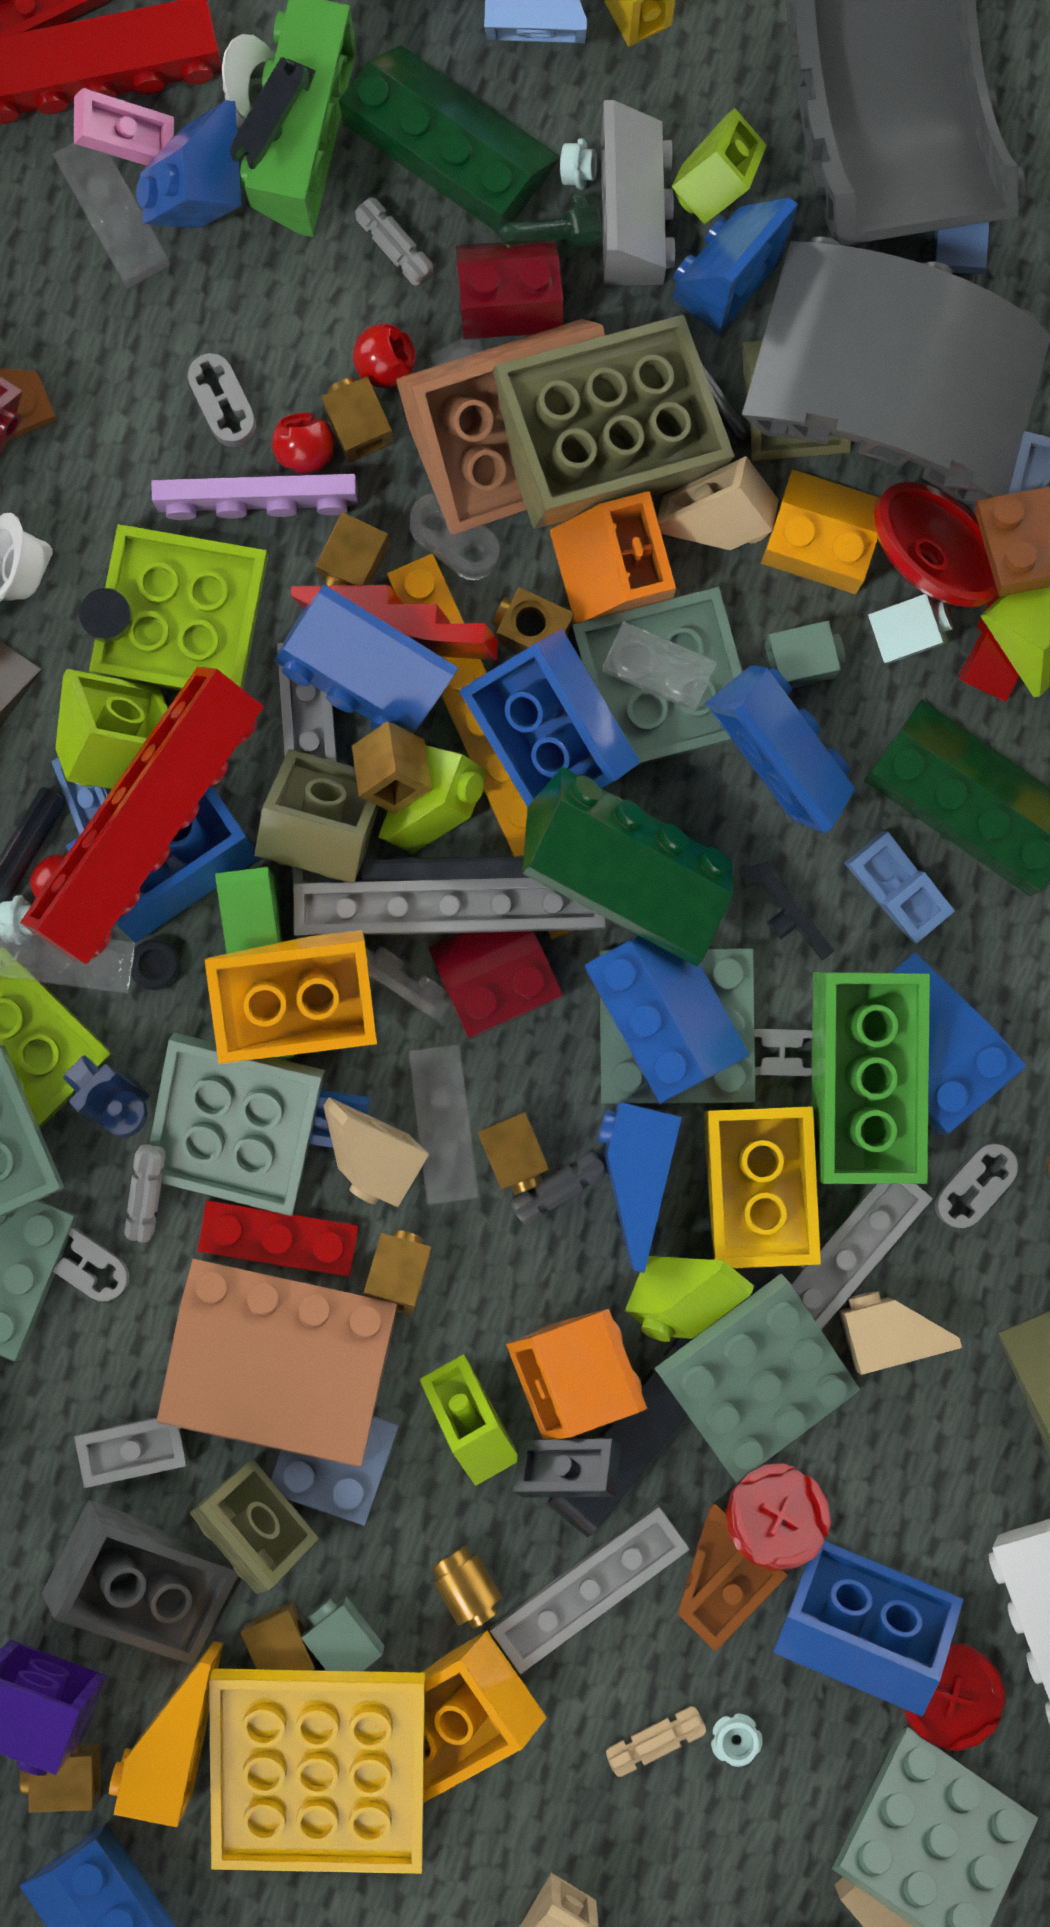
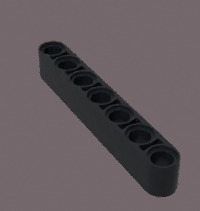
(648, 1430)

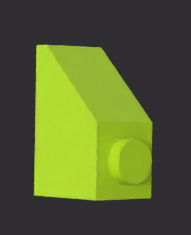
(719, 168)
(455, 790)
(684, 1296)
(469, 1420)

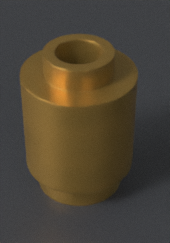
(466, 1588)

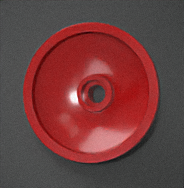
(935, 544)

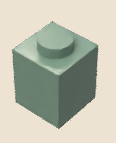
(806, 654)
(341, 1637)

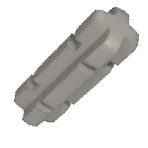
(394, 241)
(144, 1193)

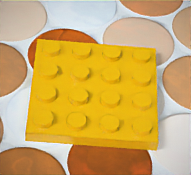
(317, 1770)

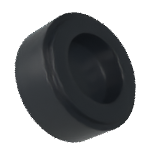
(106, 615)
(155, 965)

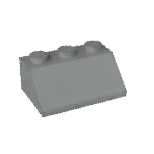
(635, 197)

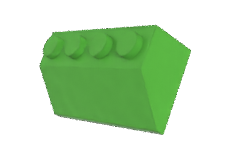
(295, 168)
(870, 1077)

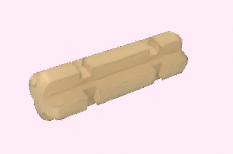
(656, 1741)

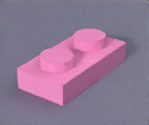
(120, 127)

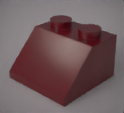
(509, 289)
(494, 977)

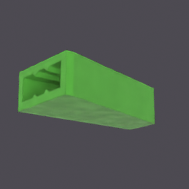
(250, 911)

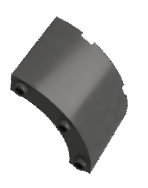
(895, 120)
(900, 364)

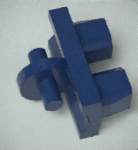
(107, 1097)

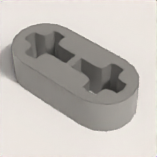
(212, 405)
(782, 1039)
(985, 1194)
(98, 1256)

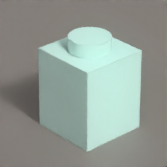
(911, 627)

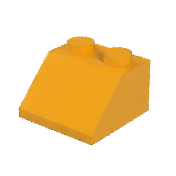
(823, 532)

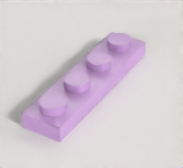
(236, 495)

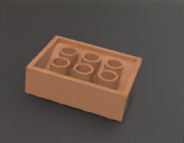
(462, 428)
(277, 1363)

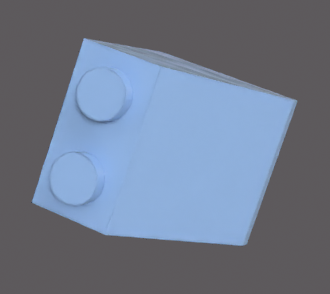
(535, 21)

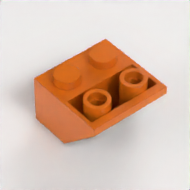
(613, 558)
(577, 1375)

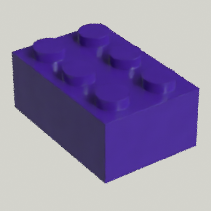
(43, 1707)

